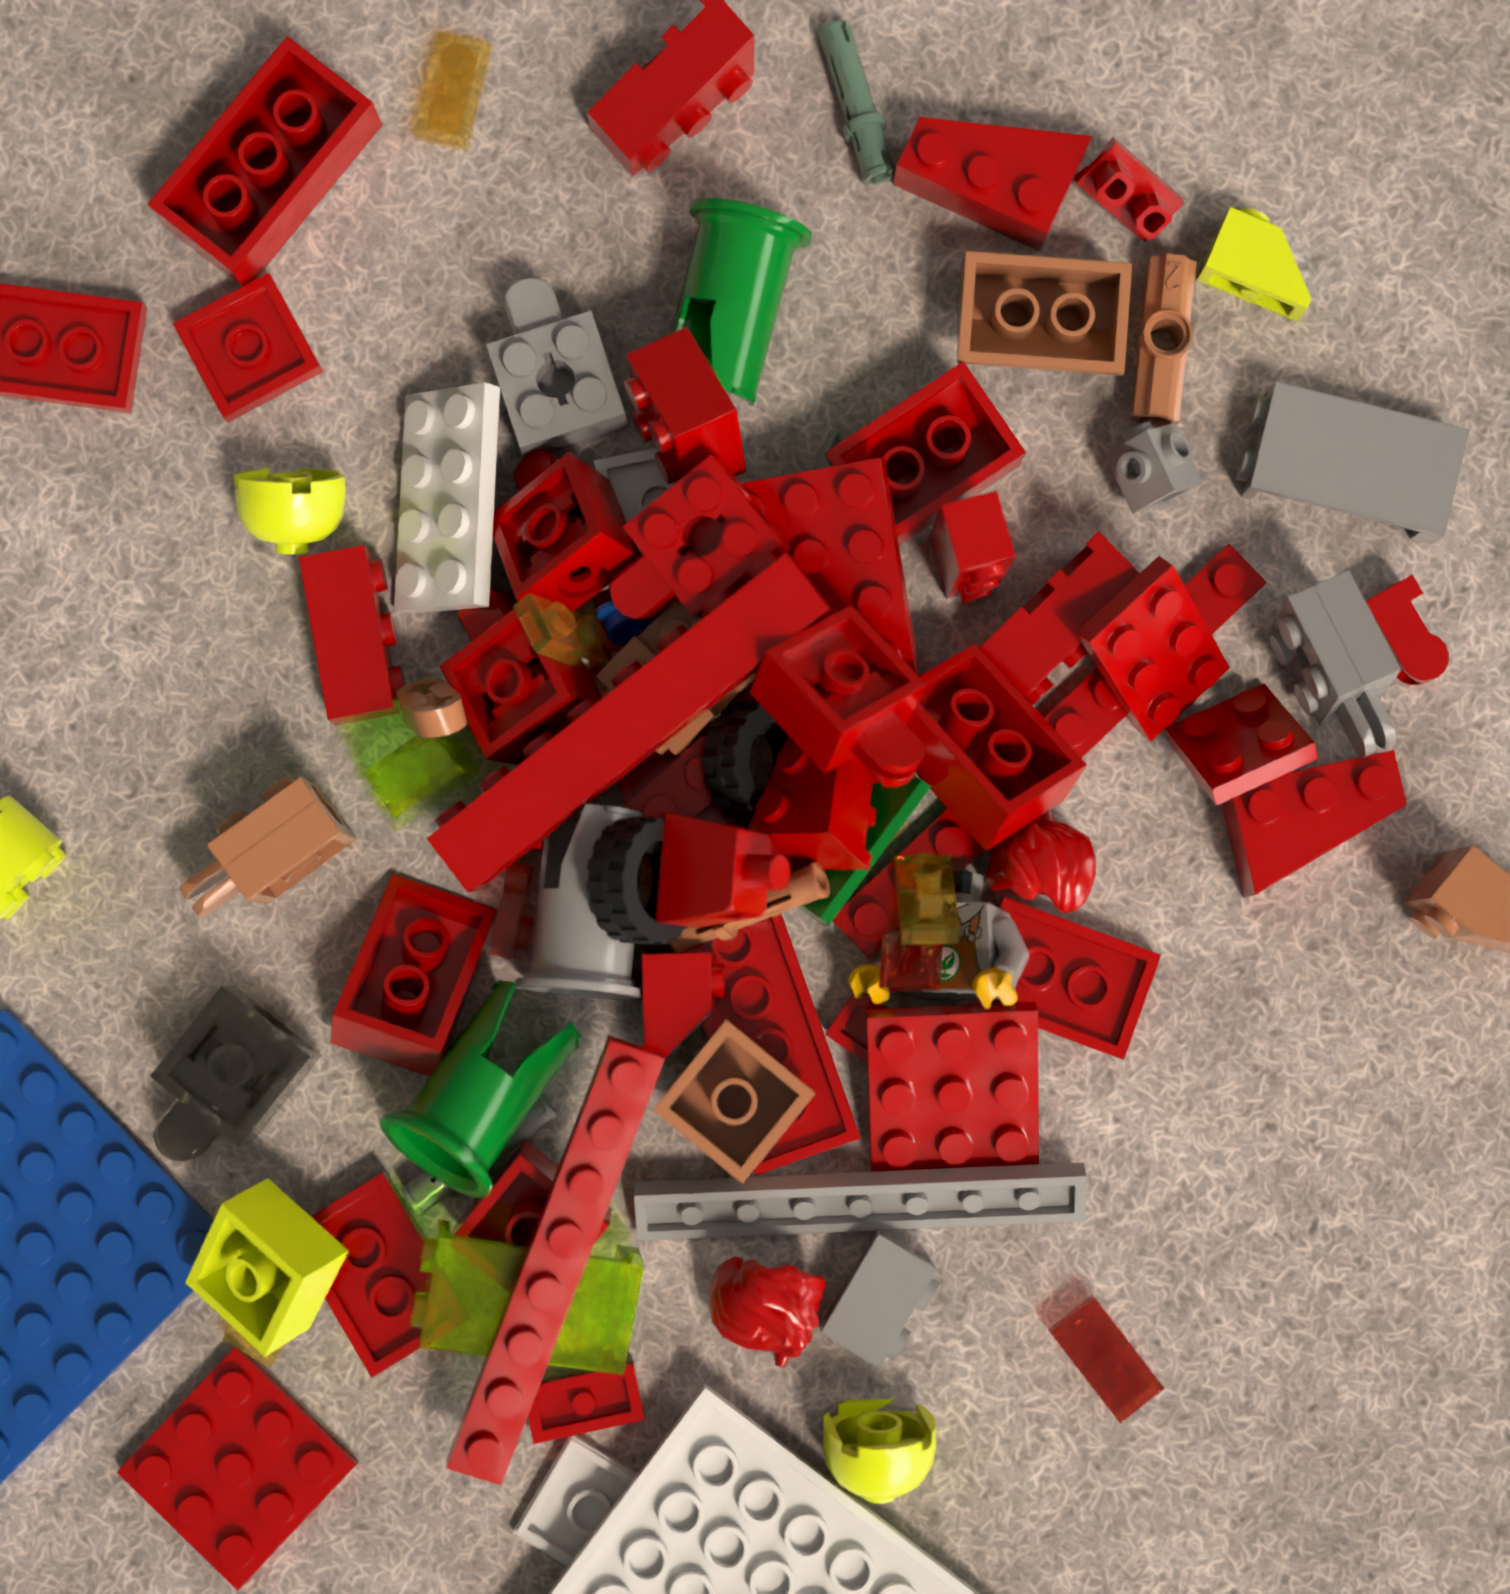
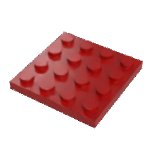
(844, 543)

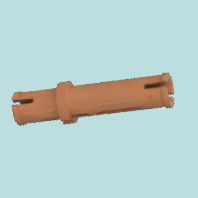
(803, 887)

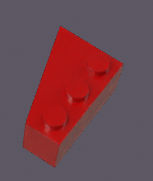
(676, 88)
(992, 173)
(1046, 627)
(817, 813)
(1307, 815)

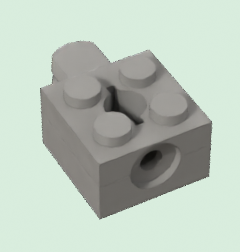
(553, 373)
(1338, 660)

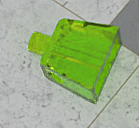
(417, 777)

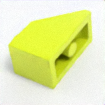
(1255, 264)

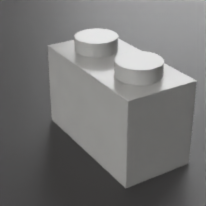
(879, 1300)

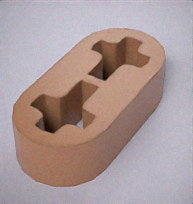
(431, 707)

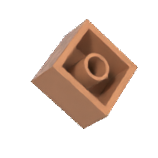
(734, 1101)

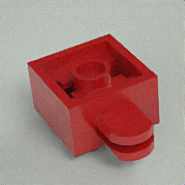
(560, 526)
(694, 543)
(498, 684)
(844, 697)

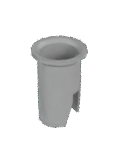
(569, 947)

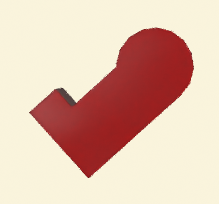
(1417, 651)

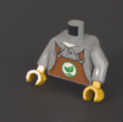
(979, 967)

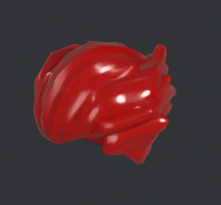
(1046, 861)
(765, 1306)

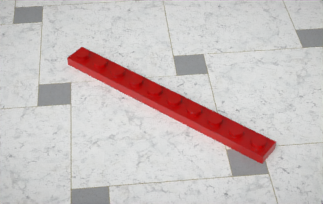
(1079, 719)

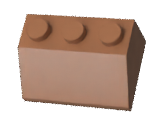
(1043, 313)

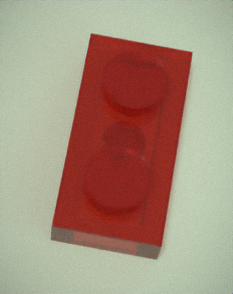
(1106, 1359)

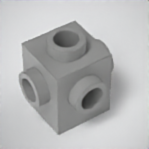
(1153, 466)

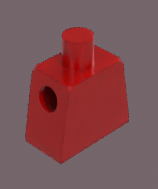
(715, 873)

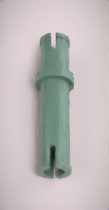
(862, 122)

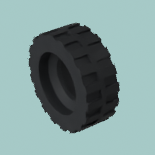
(728, 757)
(614, 882)

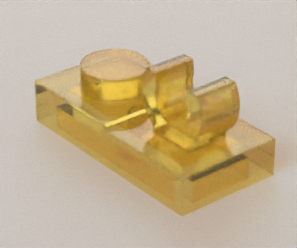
(926, 899)

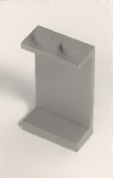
(1353, 459)

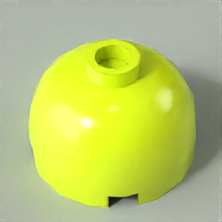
(290, 506)
(879, 1451)

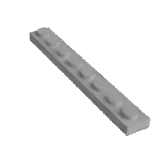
(860, 1201)

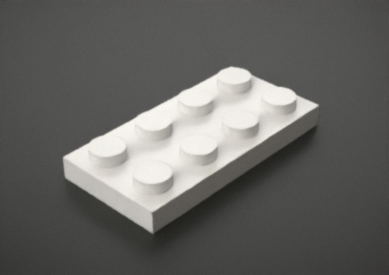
(447, 499)

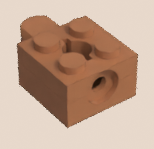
(270, 846)

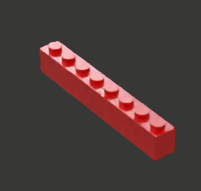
(628, 723)

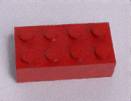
(266, 163)

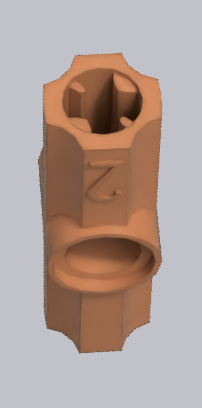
(1166, 309)

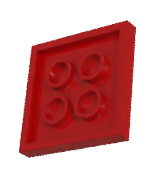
(953, 1086)
(237, 1467)

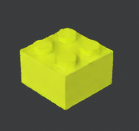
(266, 1266)

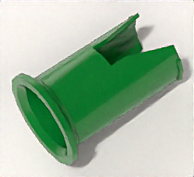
(737, 286)
(472, 1105)

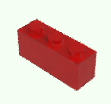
(972, 547)
(352, 634)

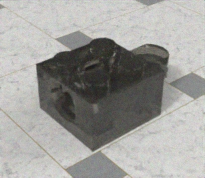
(228, 1075)

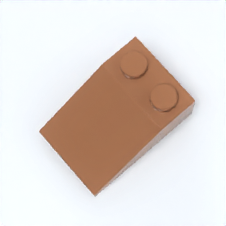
(1464, 900)

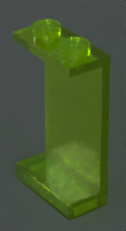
(474, 1279)

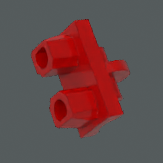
(1130, 190)

